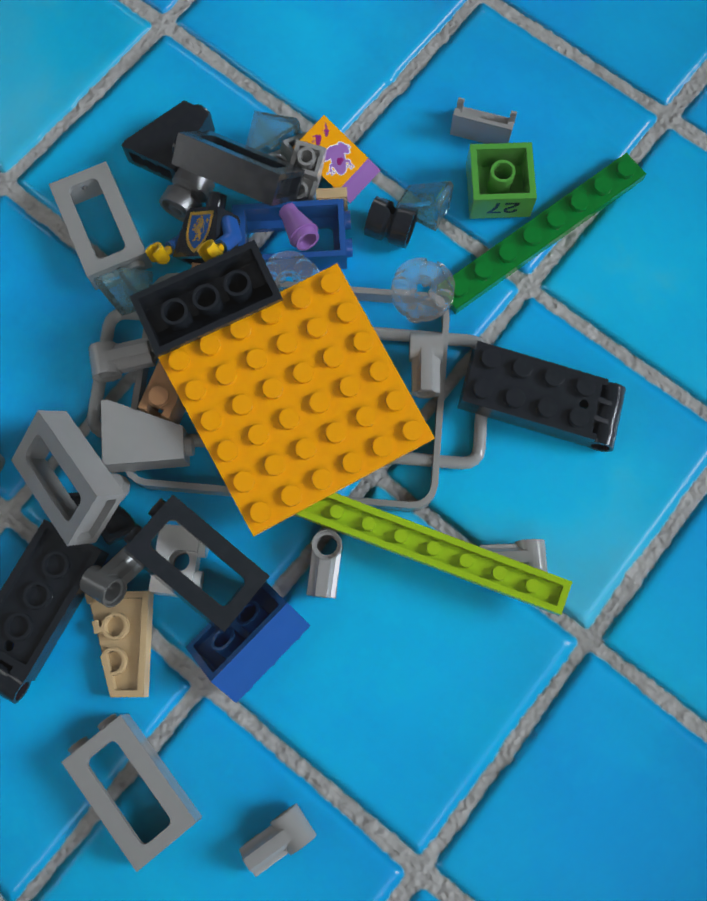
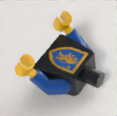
(203, 235)

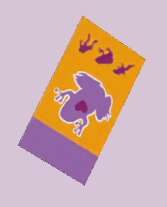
(344, 161)

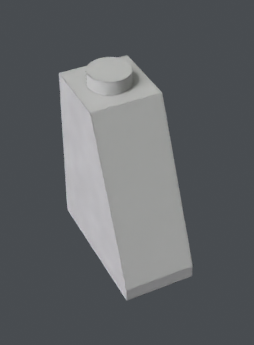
(141, 441)

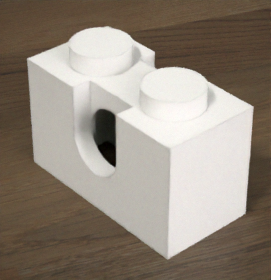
(173, 542)

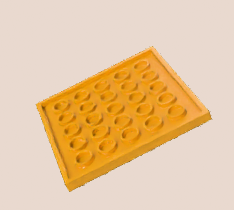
(296, 400)

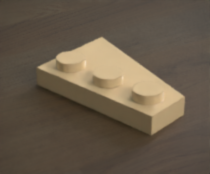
(125, 642)

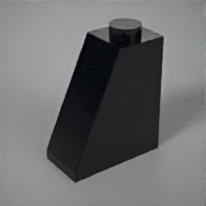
(153, 144)

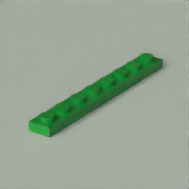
(544, 230)

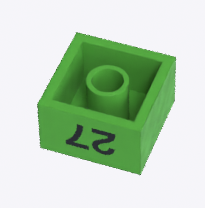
(500, 180)

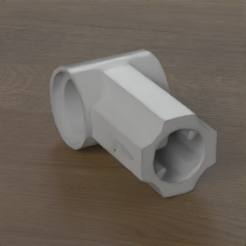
(426, 356)
(112, 359)
(525, 551)
(324, 568)
(285, 835)

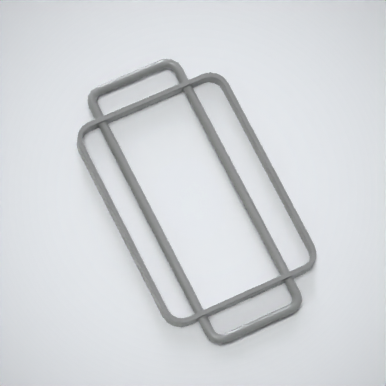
(390, 334)

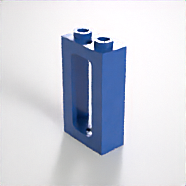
(323, 213)

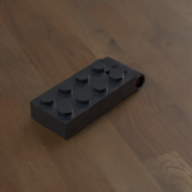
(542, 396)
(39, 605)

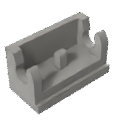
(481, 125)

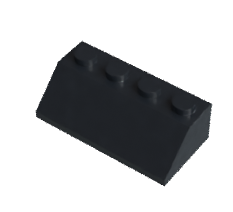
(205, 298)

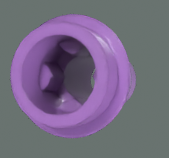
(300, 229)

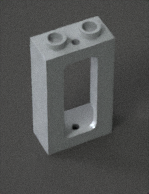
(99, 181)
(97, 487)
(154, 773)

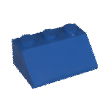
(249, 645)

